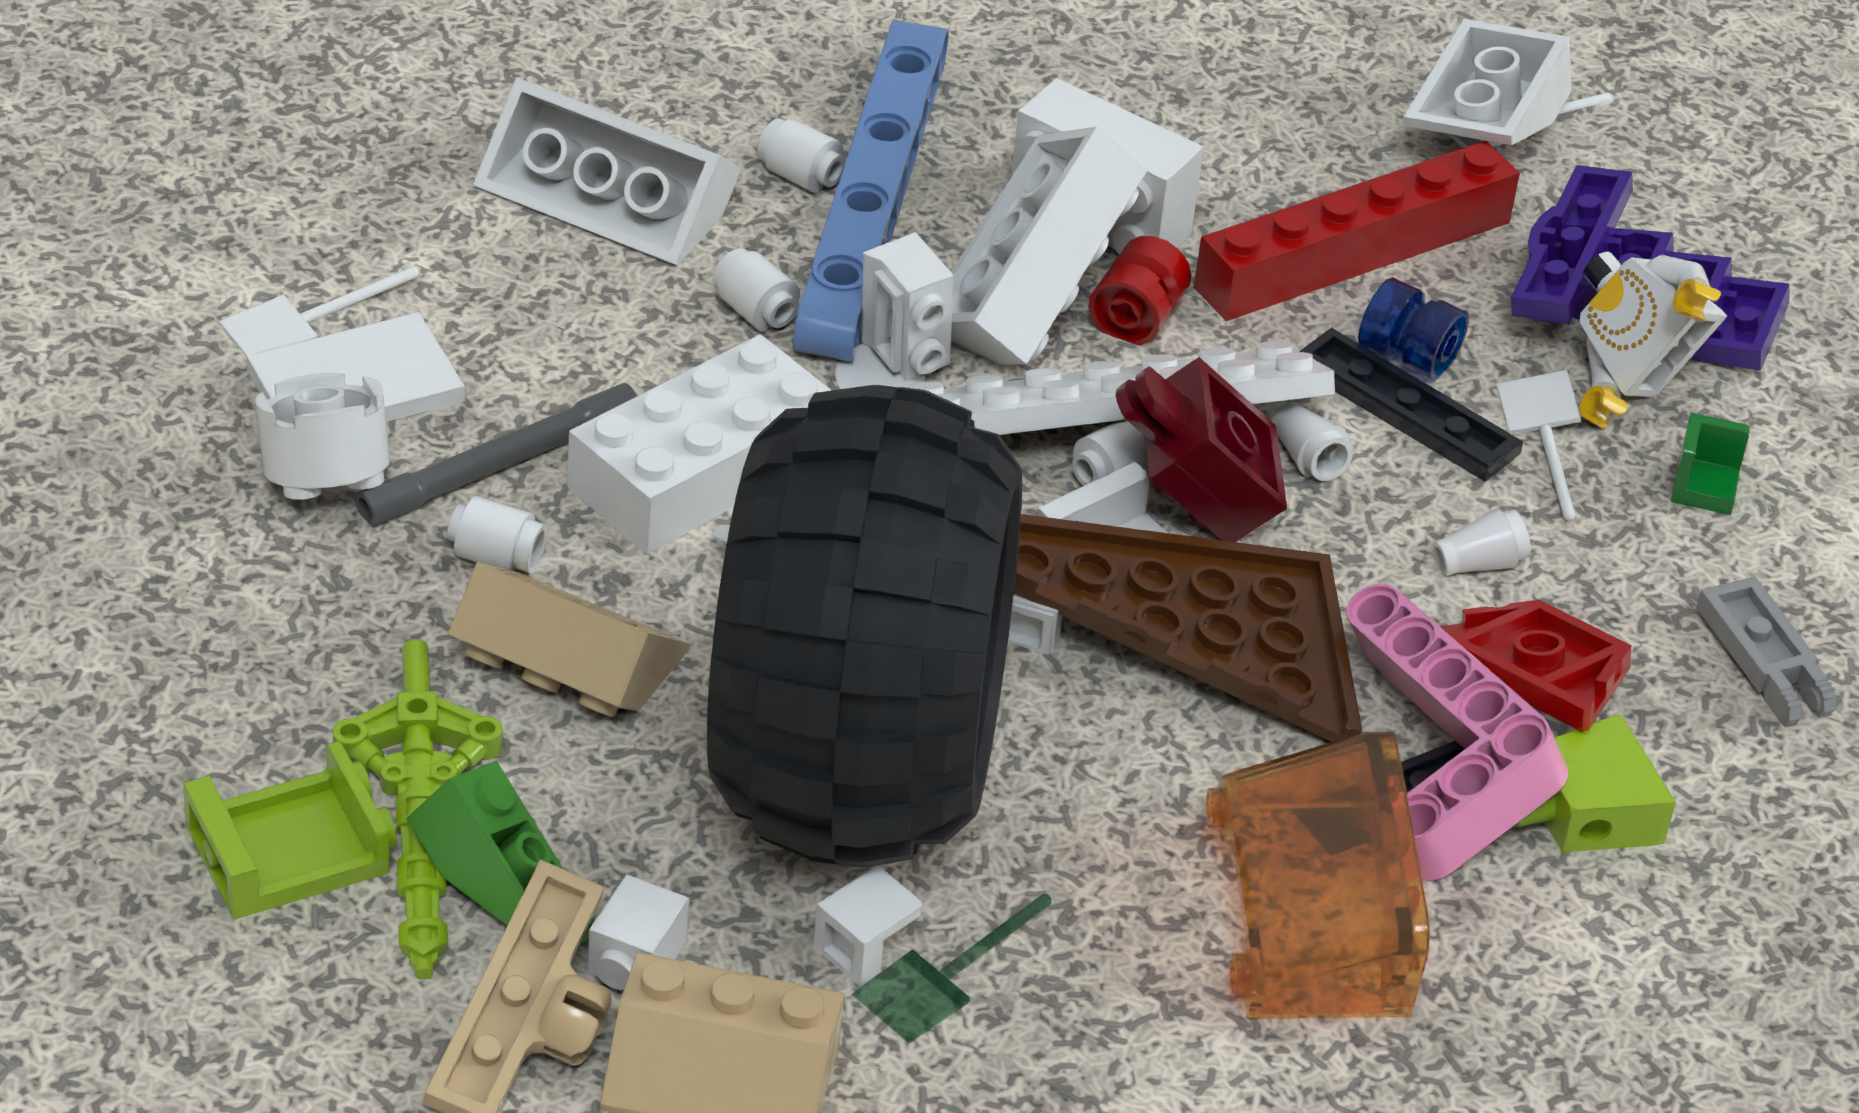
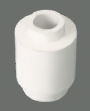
(801, 154)
(756, 289)
(1108, 451)
(497, 535)

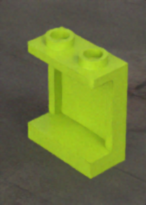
(290, 836)

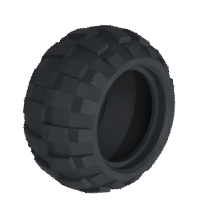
(864, 625)

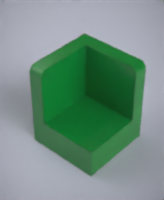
(1710, 463)

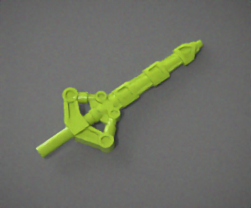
(414, 774)

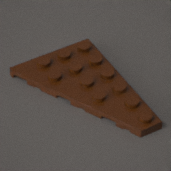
(1215, 609)

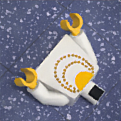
(1642, 327)

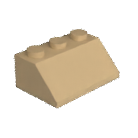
(563, 640)
(719, 1042)

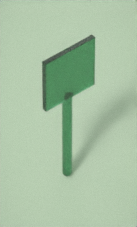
(917, 997)

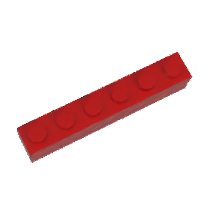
(1355, 230)

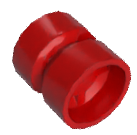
(1140, 290)

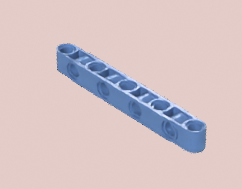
(870, 187)

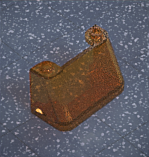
(1325, 882)

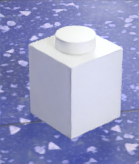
(636, 920)

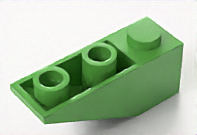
(483, 839)

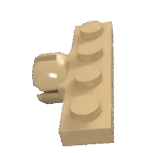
(526, 998)

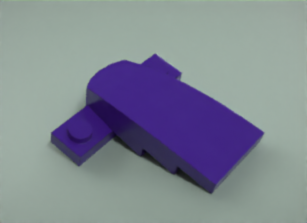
(1584, 227)

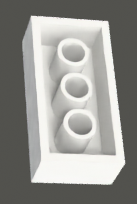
(682, 446)

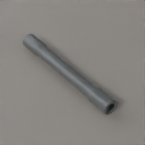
(413, 489)

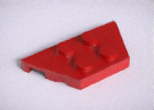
(1546, 657)

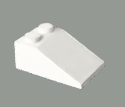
(1494, 84)

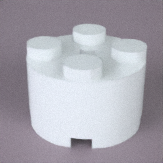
(323, 434)

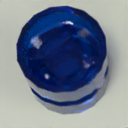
(1402, 324)

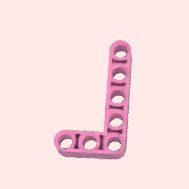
(1509, 748)

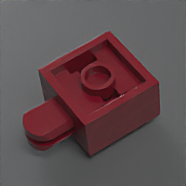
(1207, 448)

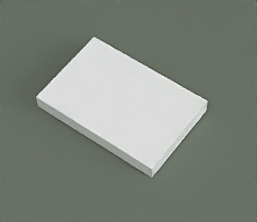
(394, 352)

